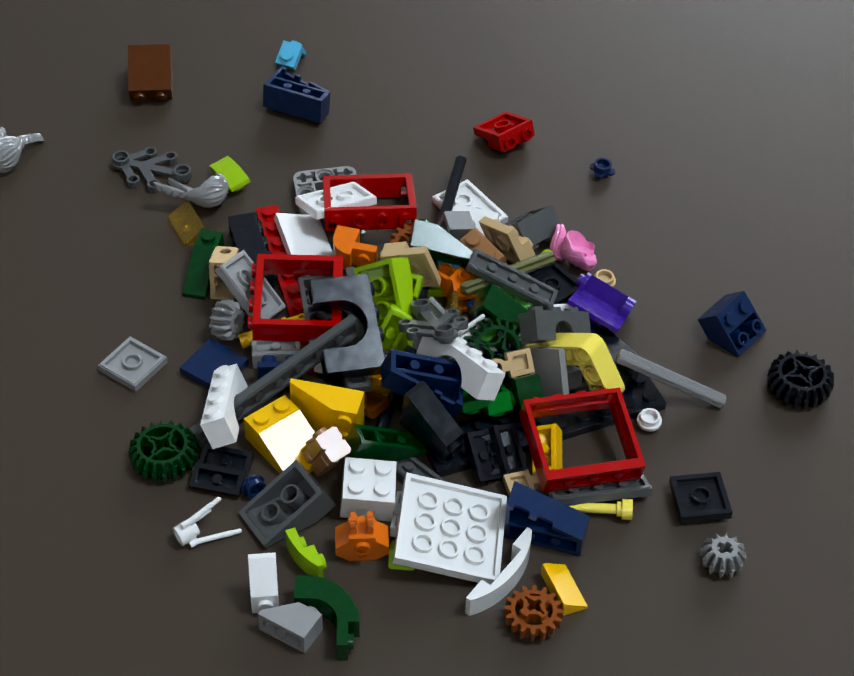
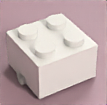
(368, 487)

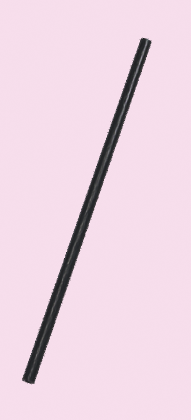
(447, 205)

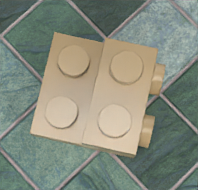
(507, 240)
(419, 261)

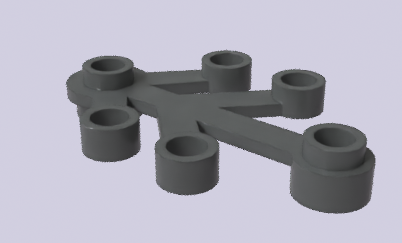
(124, 161)
(439, 328)

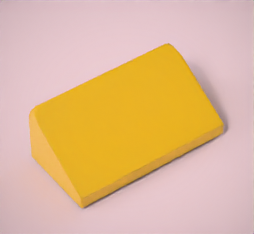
(552, 445)
(561, 582)

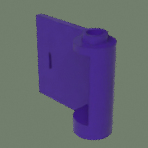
(602, 302)

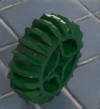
(497, 341)
(165, 458)

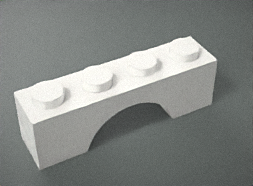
(479, 375)
(219, 413)

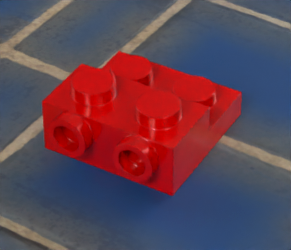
(505, 131)

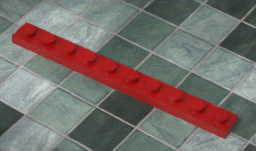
(287, 283)

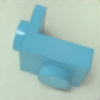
(290, 54)

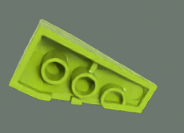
(392, 285)

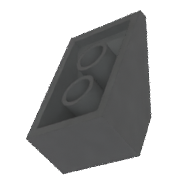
(286, 503)

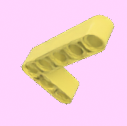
(591, 356)

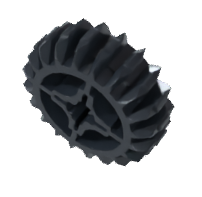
(802, 374)

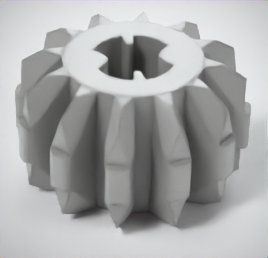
(227, 319)
(723, 555)

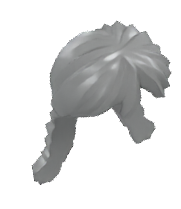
(12, 147)
(208, 195)

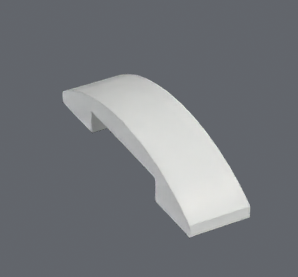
(487, 595)

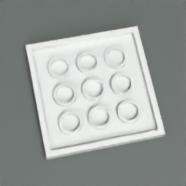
(450, 529)

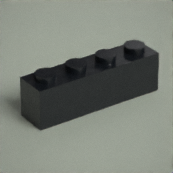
(247, 236)

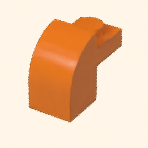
(347, 244)

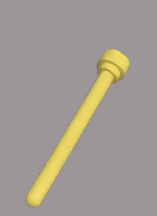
(622, 509)

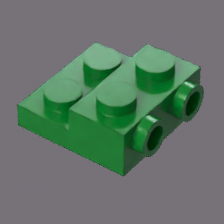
(496, 408)

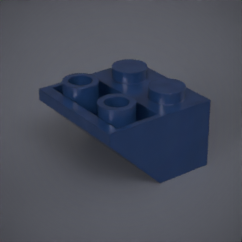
(732, 323)

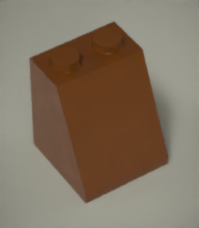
(150, 72)

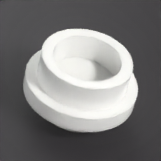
(649, 419)

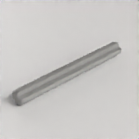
(670, 378)

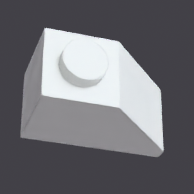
(263, 581)

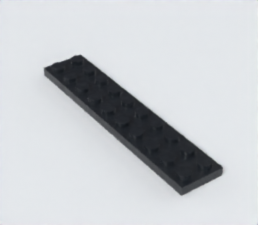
(638, 395)

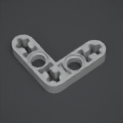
(309, 175)

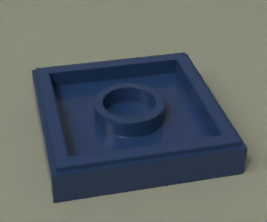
(209, 358)

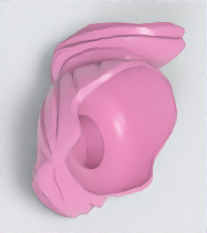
(573, 248)

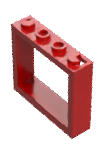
(372, 216)
(285, 264)
(585, 475)

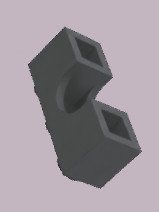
(542, 325)

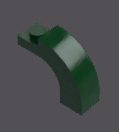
(333, 604)

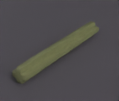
(525, 266)

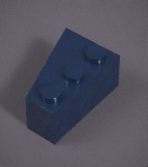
(295, 97)
(405, 370)
(551, 521)

